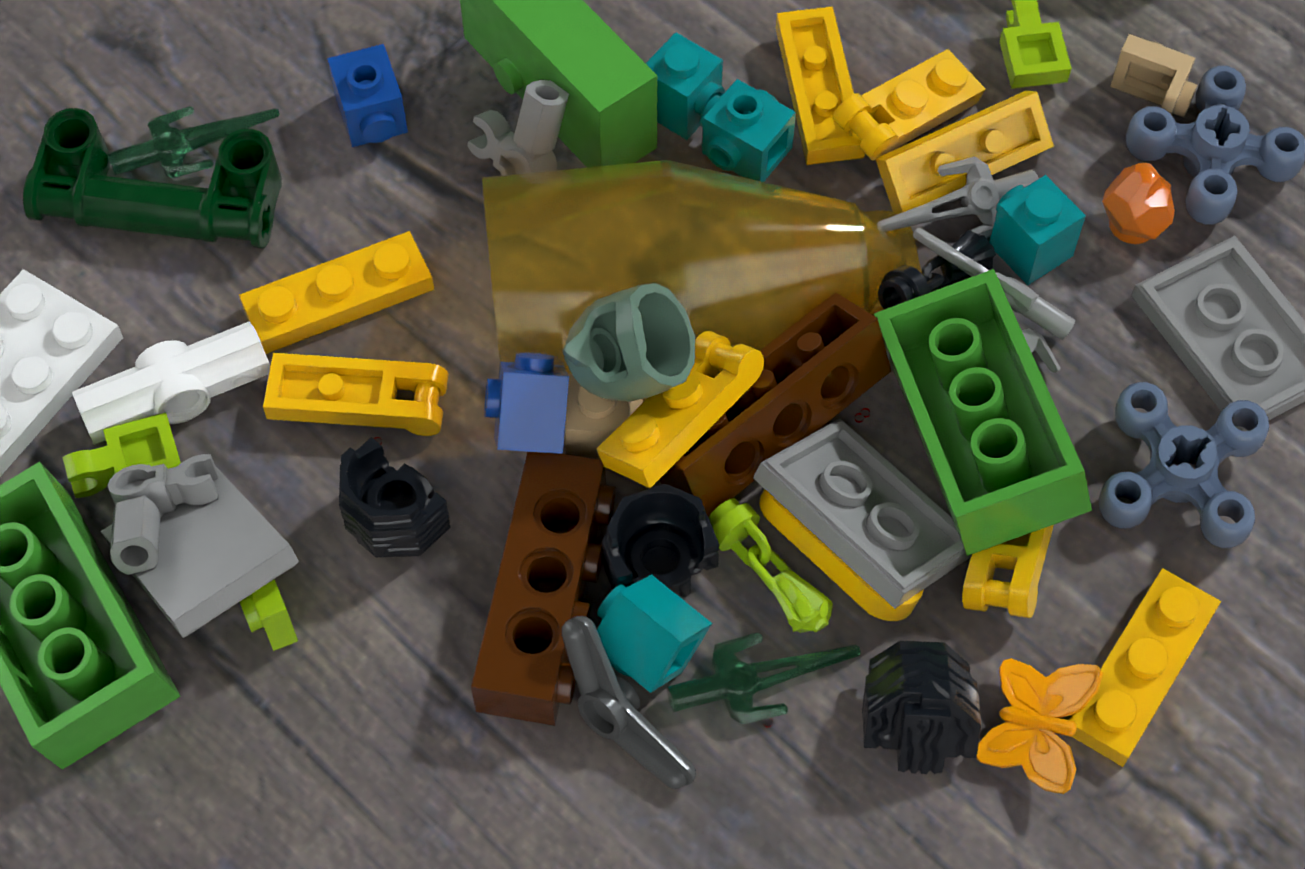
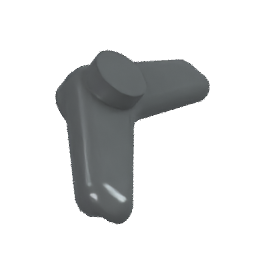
(612, 703)

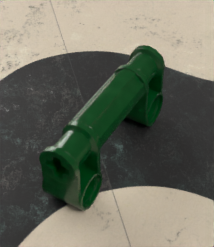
(73, 184)

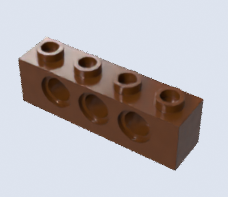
(804, 383)
(549, 491)

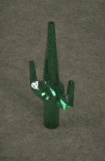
(173, 145)
(739, 681)

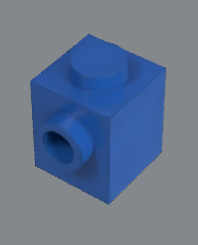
(368, 95)
(528, 404)

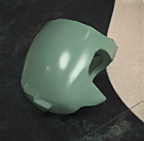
(631, 344)

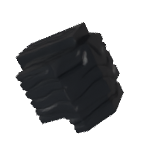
(387, 507)
(659, 535)
(921, 705)

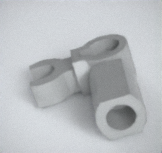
(535, 134)
(146, 494)

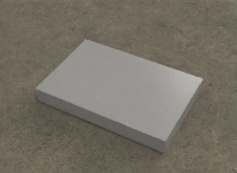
(1230, 327)
(864, 511)
(212, 558)

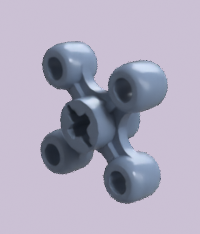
(1216, 144)
(1182, 482)

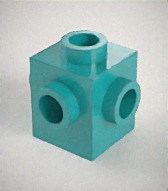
(747, 131)

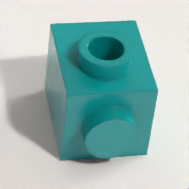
(685, 83)
(1036, 229)
(649, 632)

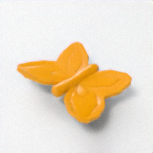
(1034, 718)

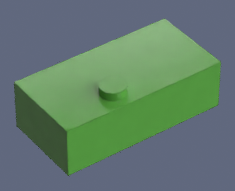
(609, 87)
(983, 413)
(68, 636)

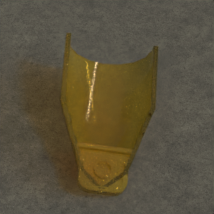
(727, 246)

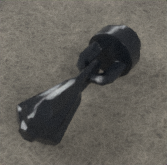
(909, 283)

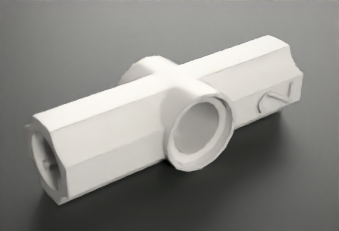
(173, 380)

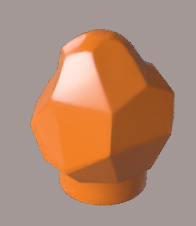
(1139, 204)

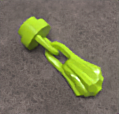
(801, 602)

